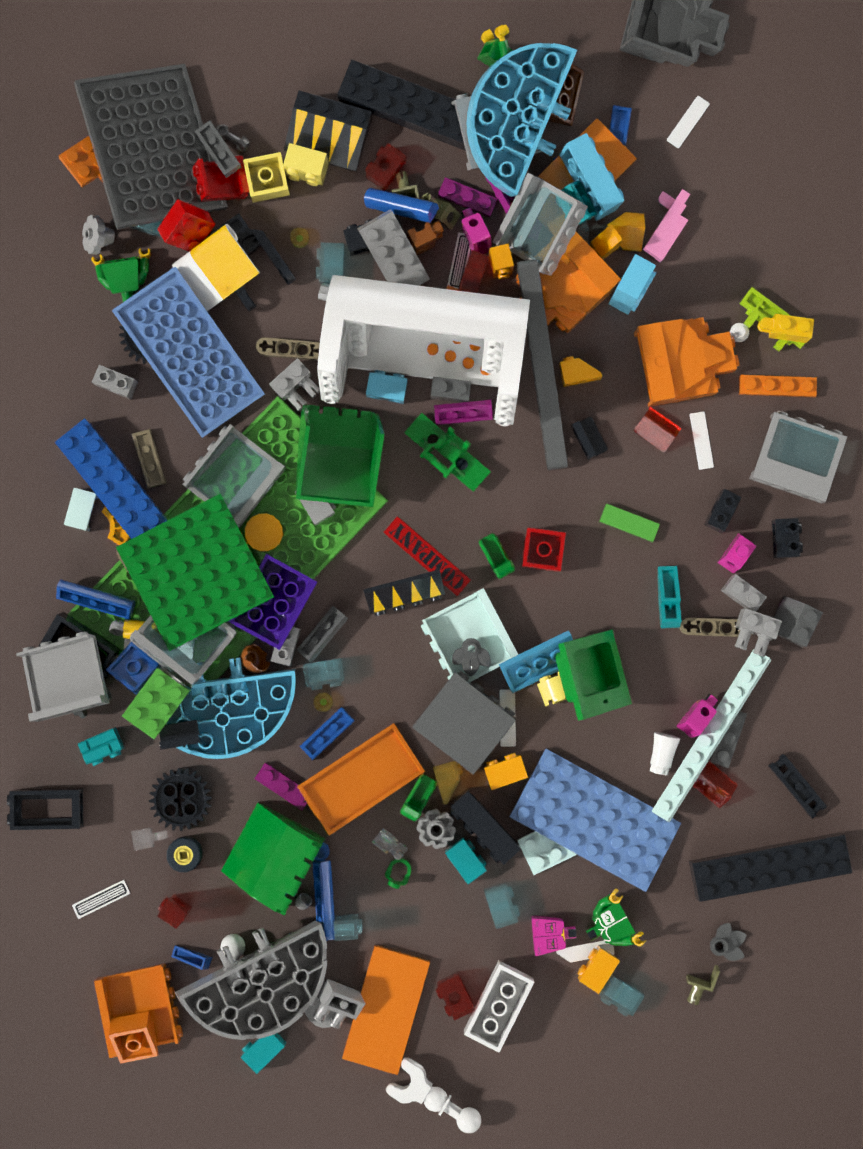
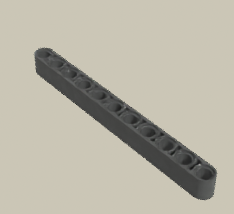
(542, 366)

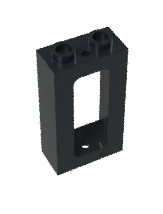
(63, 619)
(17, 822)

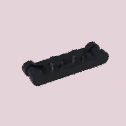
(797, 786)

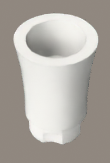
(663, 752)

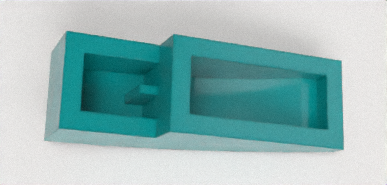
(669, 597)

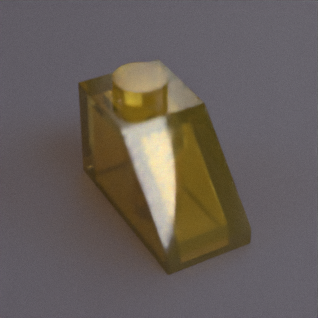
(447, 778)

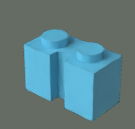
(386, 387)

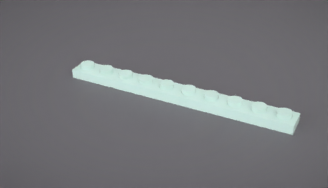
(711, 736)

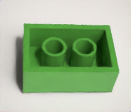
(156, 703)

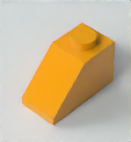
(606, 242)
(577, 371)

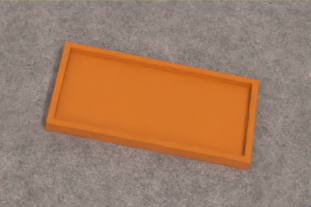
(615, 154)
(360, 779)
(391, 1000)

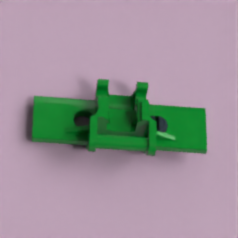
(451, 447)

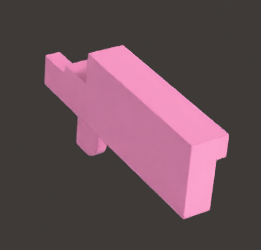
(669, 227)

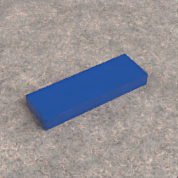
(327, 733)

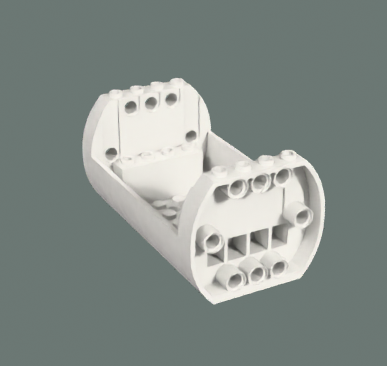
(392, 324)

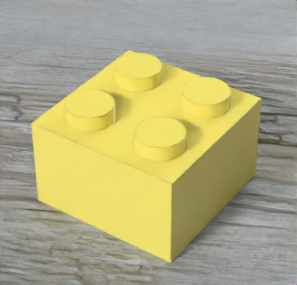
(305, 165)
(266, 177)

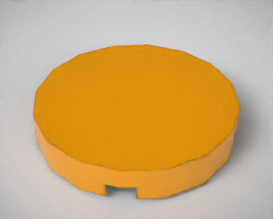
(263, 532)

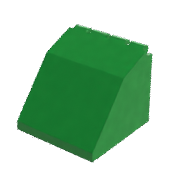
(338, 456)
(271, 856)

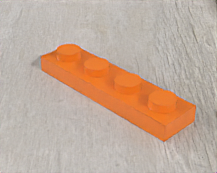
(777, 386)

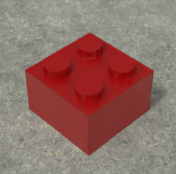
(186, 226)
(543, 549)

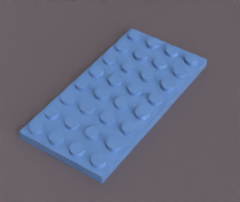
(188, 352)
(594, 820)

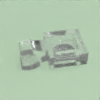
(145, 838)
(388, 843)

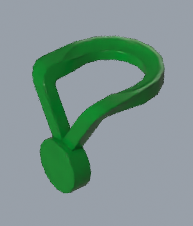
(396, 884)

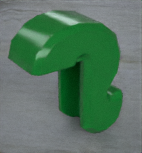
(496, 556)
(418, 797)

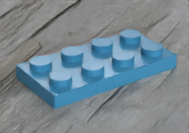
(533, 663)

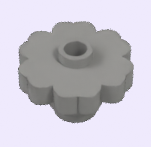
(96, 234)
(440, 838)

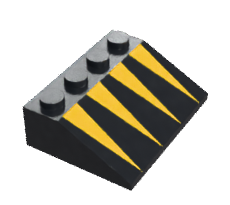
(329, 128)
(404, 592)

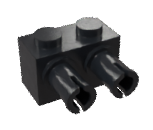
(786, 538)

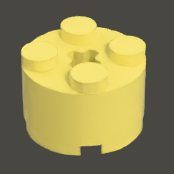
(551, 689)

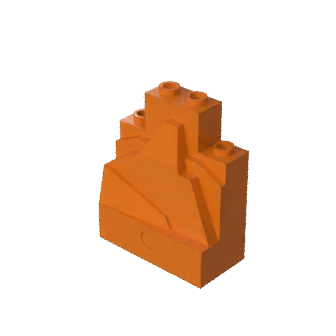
(576, 285)
(683, 360)

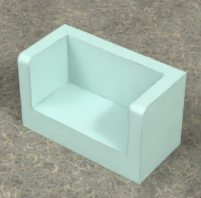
(80, 509)

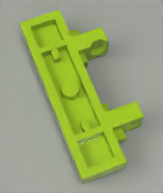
(760, 307)

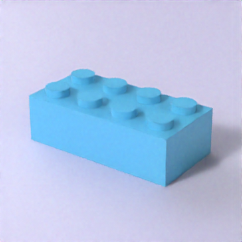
(589, 168)
(633, 285)

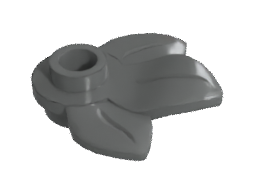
(471, 659)
(730, 942)

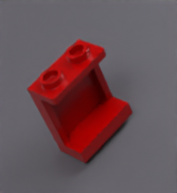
(215, 186)

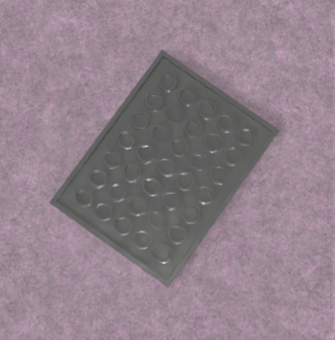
(145, 141)

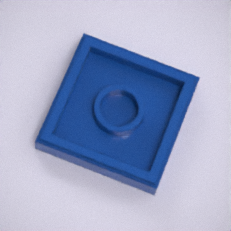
(133, 668)

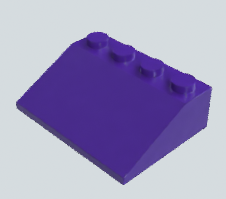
(277, 616)

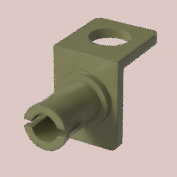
(404, 187)
(443, 211)
(700, 985)

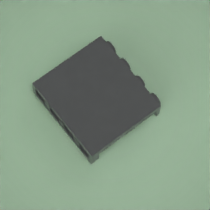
(465, 722)

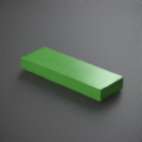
(629, 522)

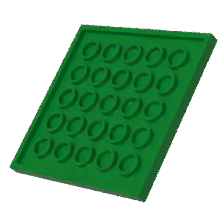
(195, 572)

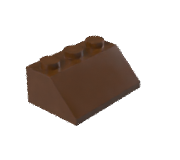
(569, 95)

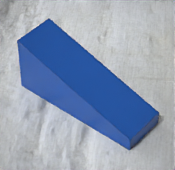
(191, 957)

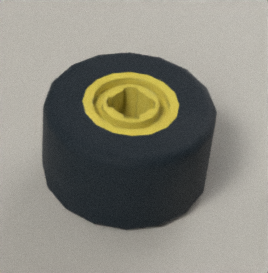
(190, 851)

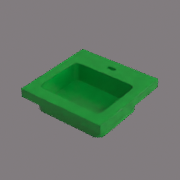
(593, 674)

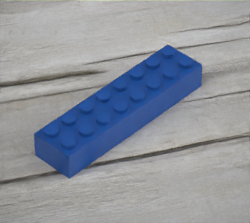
(110, 479)

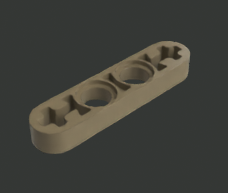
(293, 347)
(716, 630)

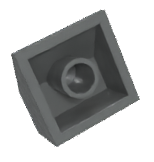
(797, 621)

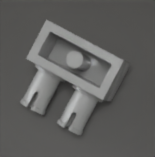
(290, 380)
(763, 626)
(341, 1000)

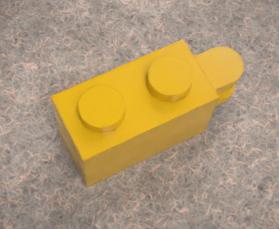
(787, 328)

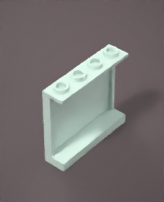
(467, 619)

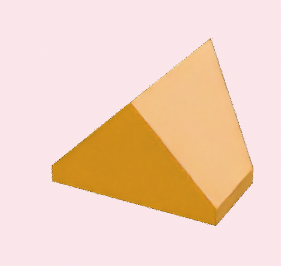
(631, 230)

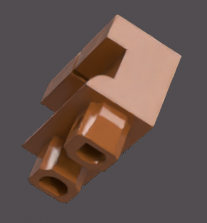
(426, 238)

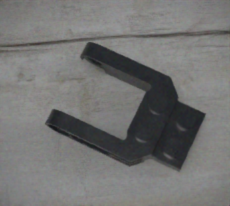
(250, 241)

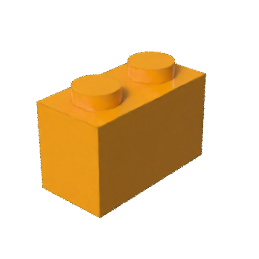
(501, 261)
(505, 771)
(598, 969)

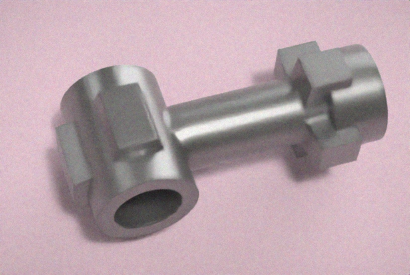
(242, 143)

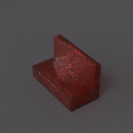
(657, 429)
(715, 785)

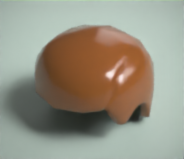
(254, 659)

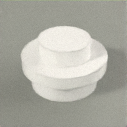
(739, 332)

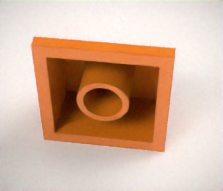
(133, 1037)

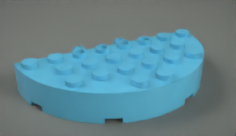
(513, 110)
(236, 711)

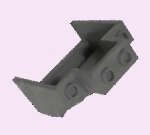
(674, 30)

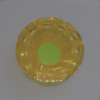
(299, 237)
(323, 702)

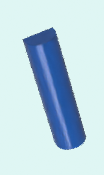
(400, 204)
(95, 599)
(324, 896)

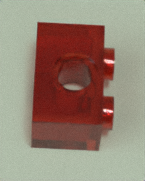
(381, 177)
(173, 911)
(463, 1005)

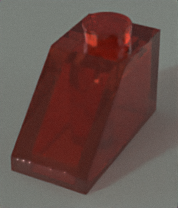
(474, 272)

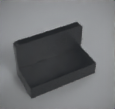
(589, 438)
(179, 735)

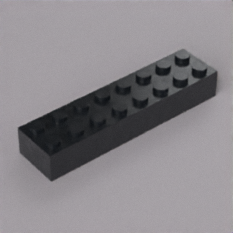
(401, 103)
(770, 867)

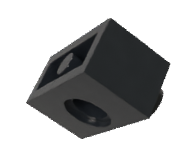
(722, 511)

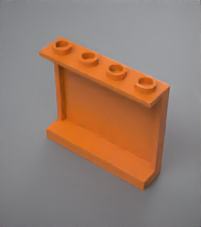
(137, 993)

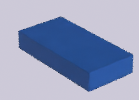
(620, 123)

